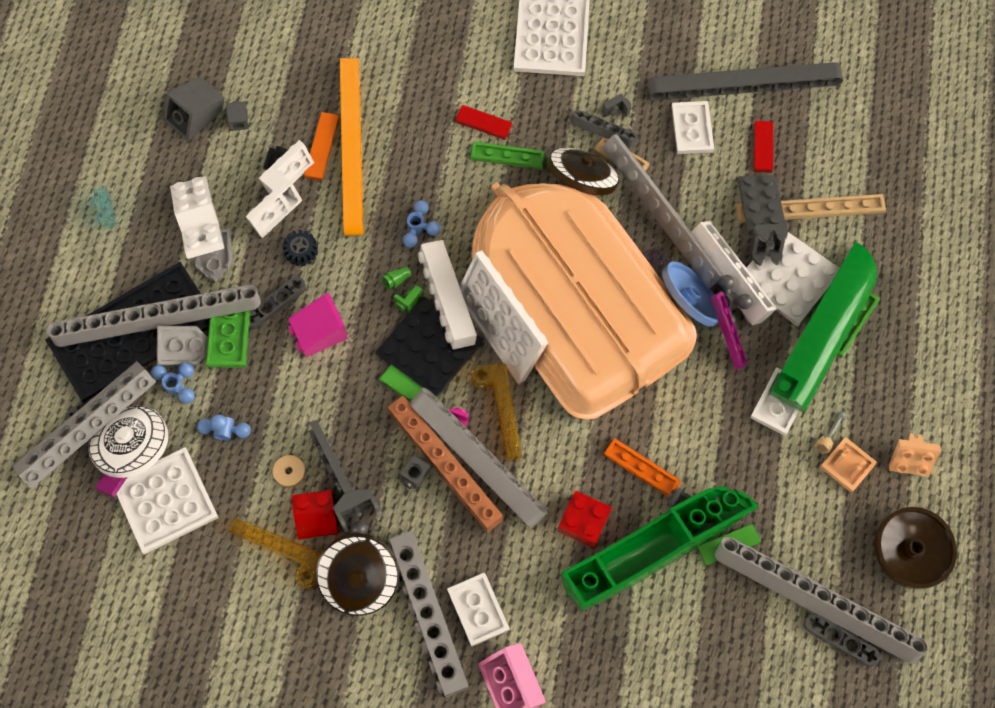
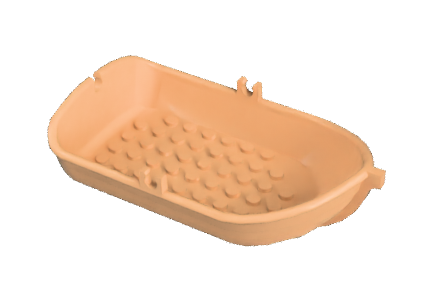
(588, 293)

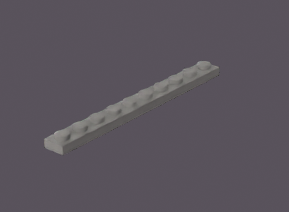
(663, 212)

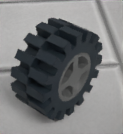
(297, 242)

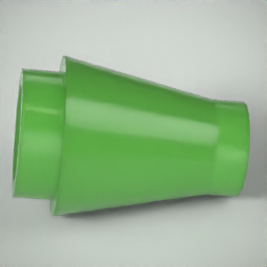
(394, 278)

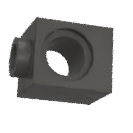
(237, 116)
(415, 464)

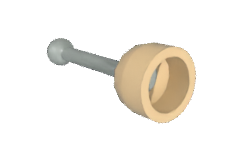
(824, 443)

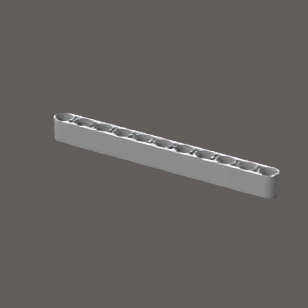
(123, 320)
(821, 600)

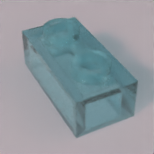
(104, 205)

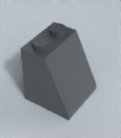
(192, 107)

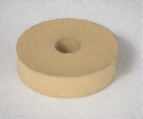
(289, 462)

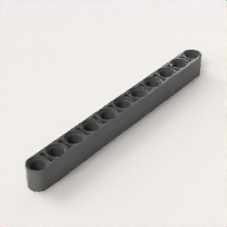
(745, 81)

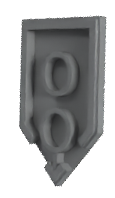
(217, 262)
(180, 345)

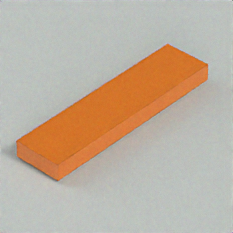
(322, 145)
(641, 467)

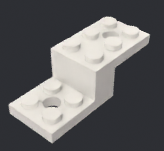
(279, 184)
(196, 217)

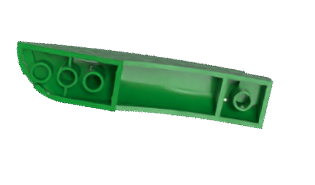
(827, 330)
(655, 545)

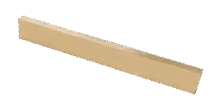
(827, 207)

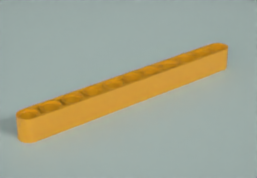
(351, 147)

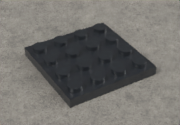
(422, 351)

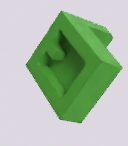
(412, 297)

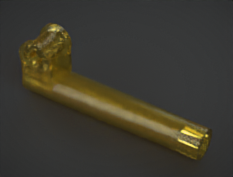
(497, 377)
(290, 549)

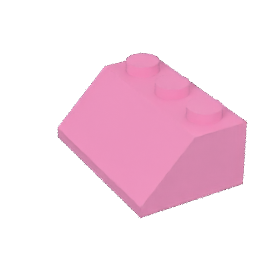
(511, 679)

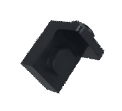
(273, 155)

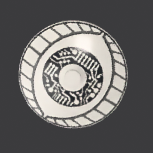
(129, 442)

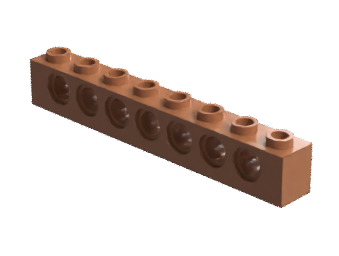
(445, 464)

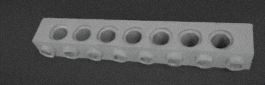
(83, 424)
(457, 683)

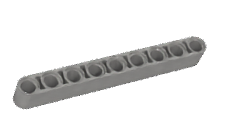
(478, 457)

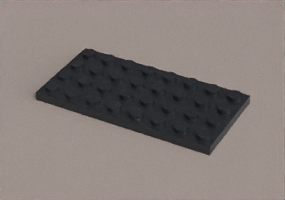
(99, 362)

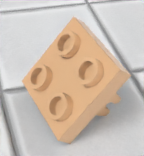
(914, 456)
(848, 464)

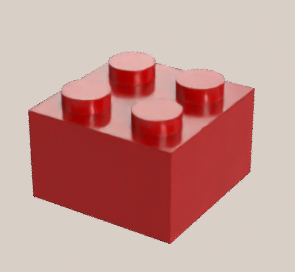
(584, 519)

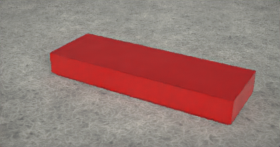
(483, 122)
(763, 146)

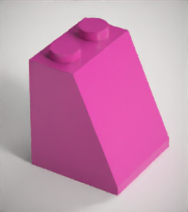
(317, 326)

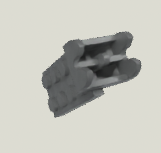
(763, 217)
(351, 501)

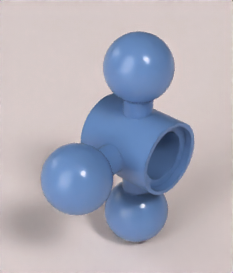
(433, 228)
(185, 370)
(223, 427)

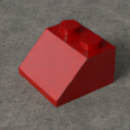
(314, 514)

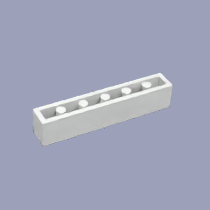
(731, 265)
(447, 295)

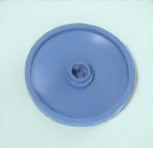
(690, 293)

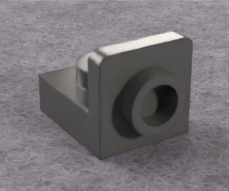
(615, 104)

